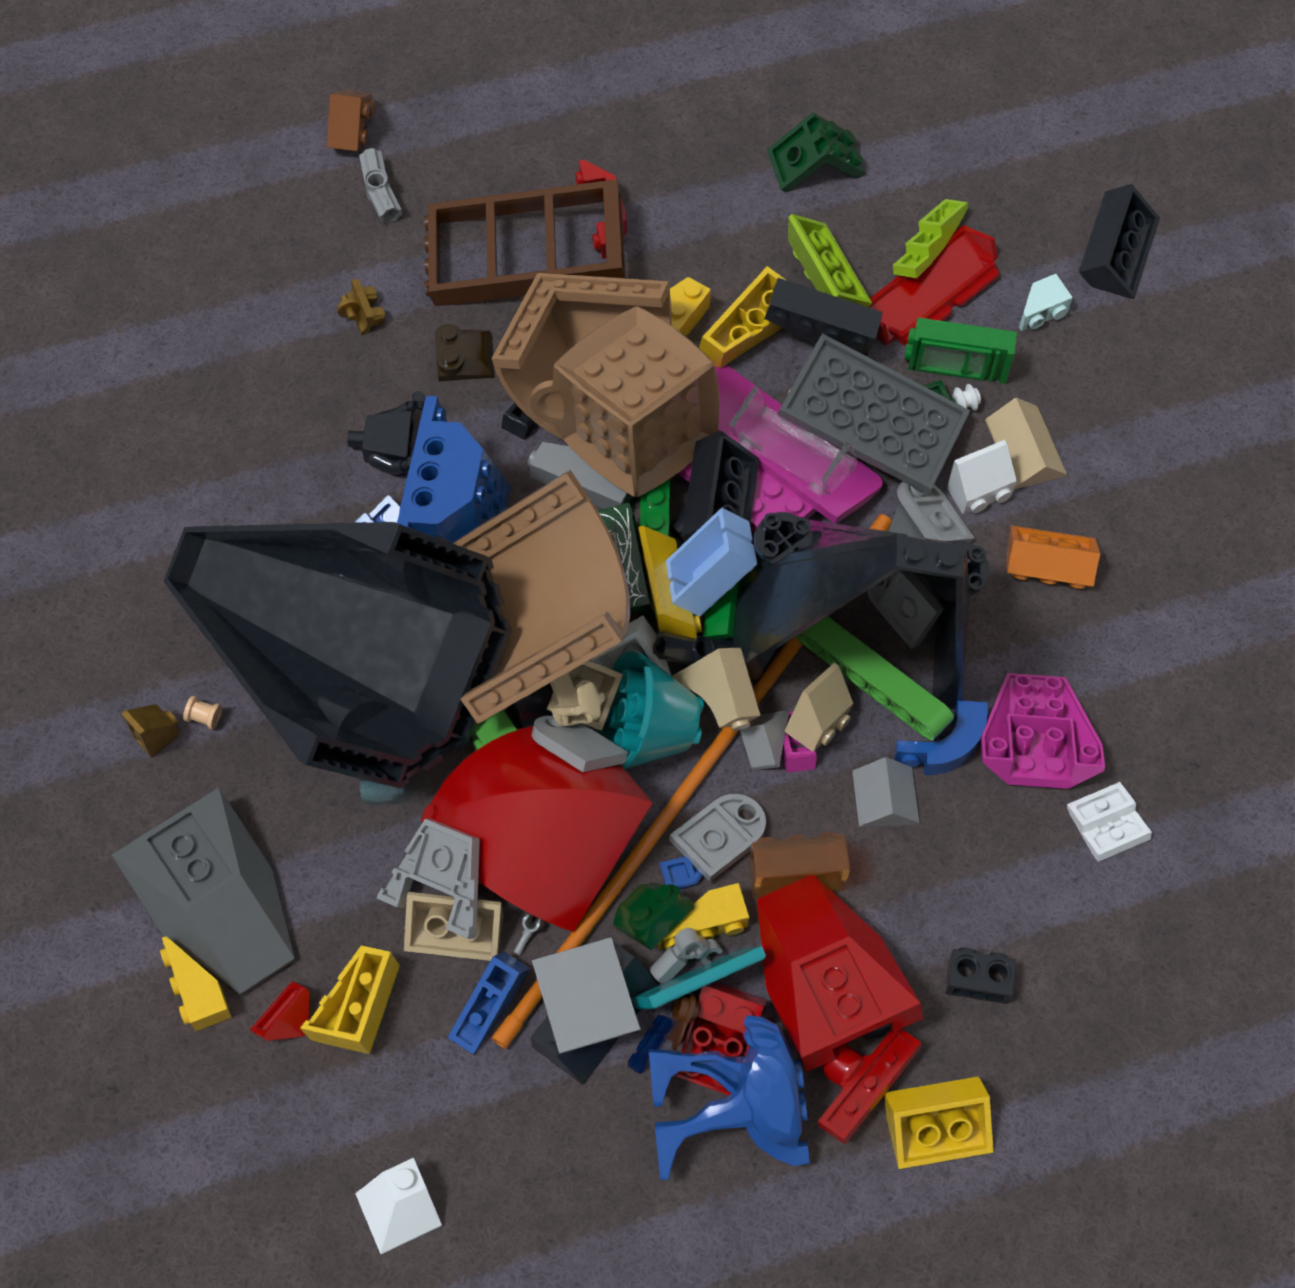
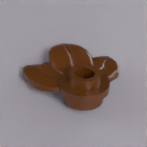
(684, 1010)

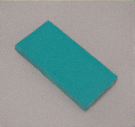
(698, 978)

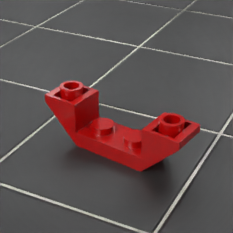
(588, 174)

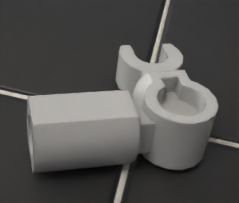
(687, 946)

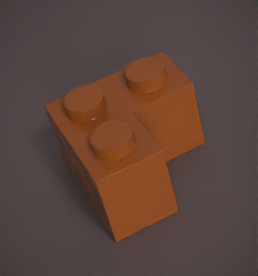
(347, 119)

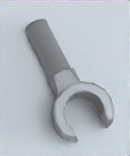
(528, 931)

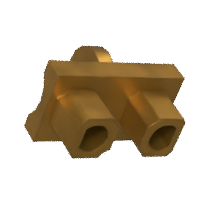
(357, 307)

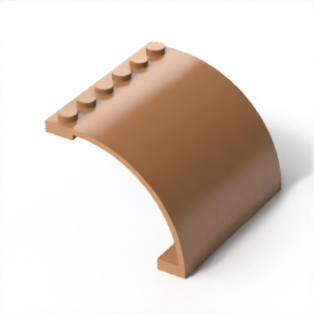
(557, 587)

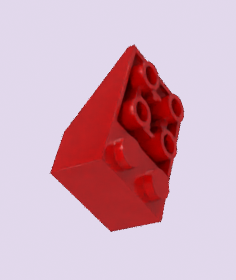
(719, 1027)

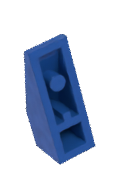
(488, 1001)

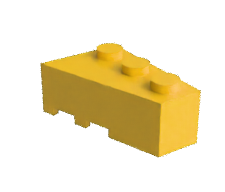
(356, 1003)

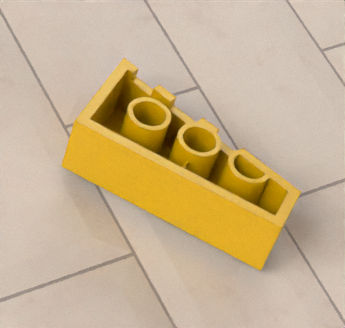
(742, 323)

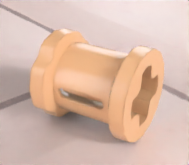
(202, 712)

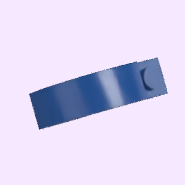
(951, 751)

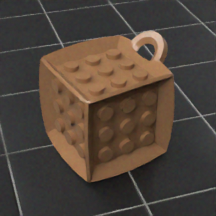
(633, 400)

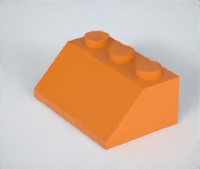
(1052, 556)

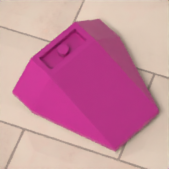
(1040, 734)

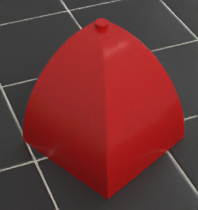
(541, 824)

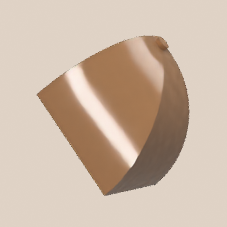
(556, 317)

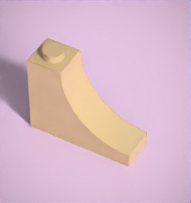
(724, 685)

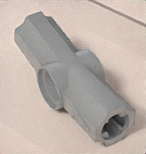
(377, 186)

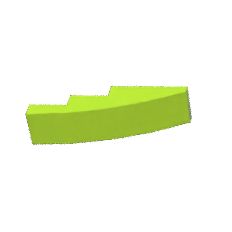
(933, 235)

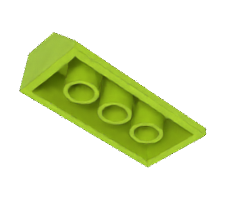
(824, 260)

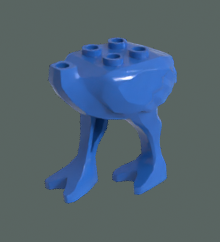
(761, 1096)

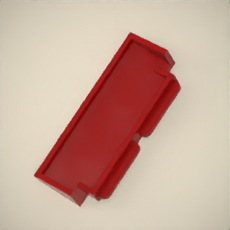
(951, 280)

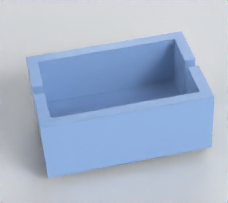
(711, 562)

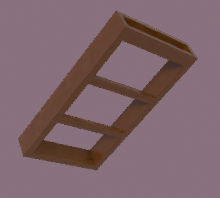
(517, 285)

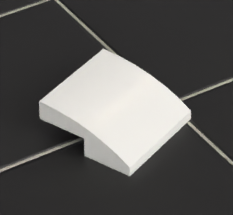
(1109, 821)

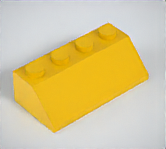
(669, 617)

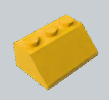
(939, 1122)

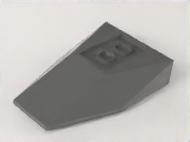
(211, 892)

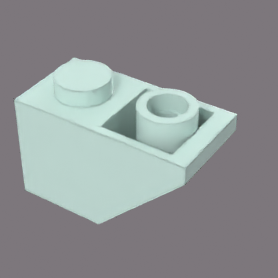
(1045, 301)

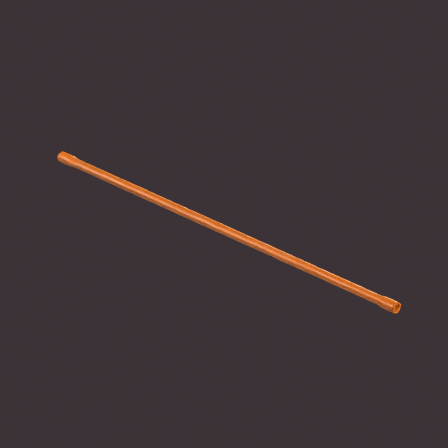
(514, 1022)

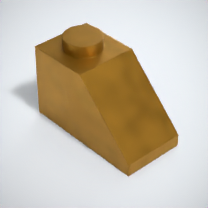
(151, 727)

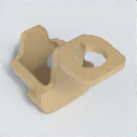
(573, 706)

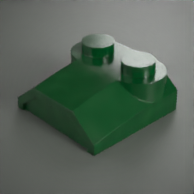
(652, 913)

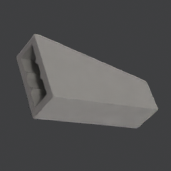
(555, 459)

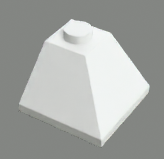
(398, 1206)

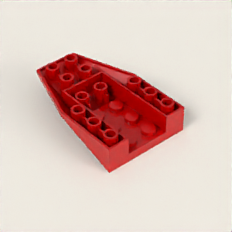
(828, 971)

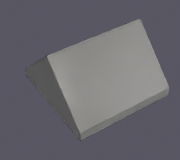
(885, 794)

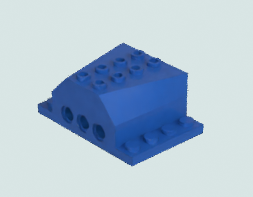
(450, 479)

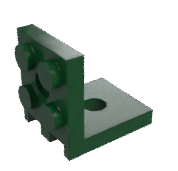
(817, 143)

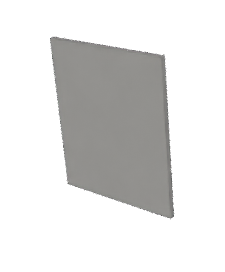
(585, 995)

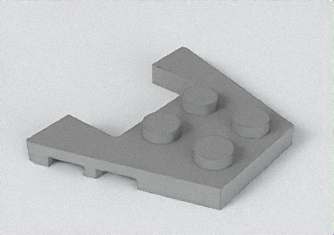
(446, 862)

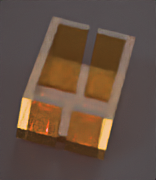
(785, 861)

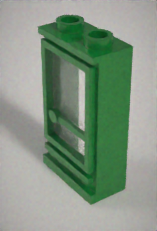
(960, 350)

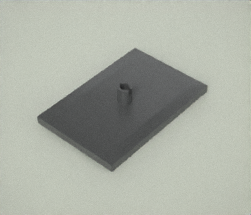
(876, 410)

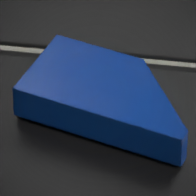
(680, 873)

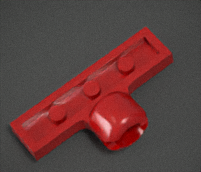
(864, 1081)

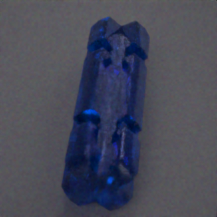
(651, 1040)

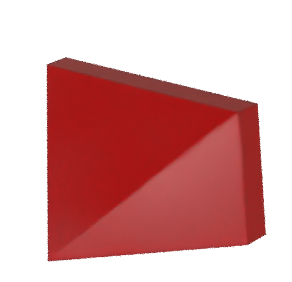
(284, 1015)

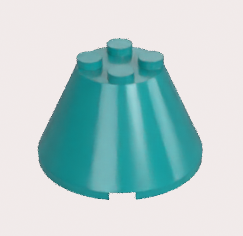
(651, 712)

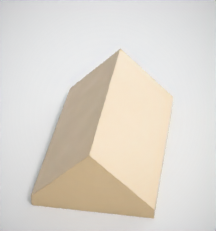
(1028, 442)
(427, 932)

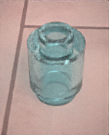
(379, 793)

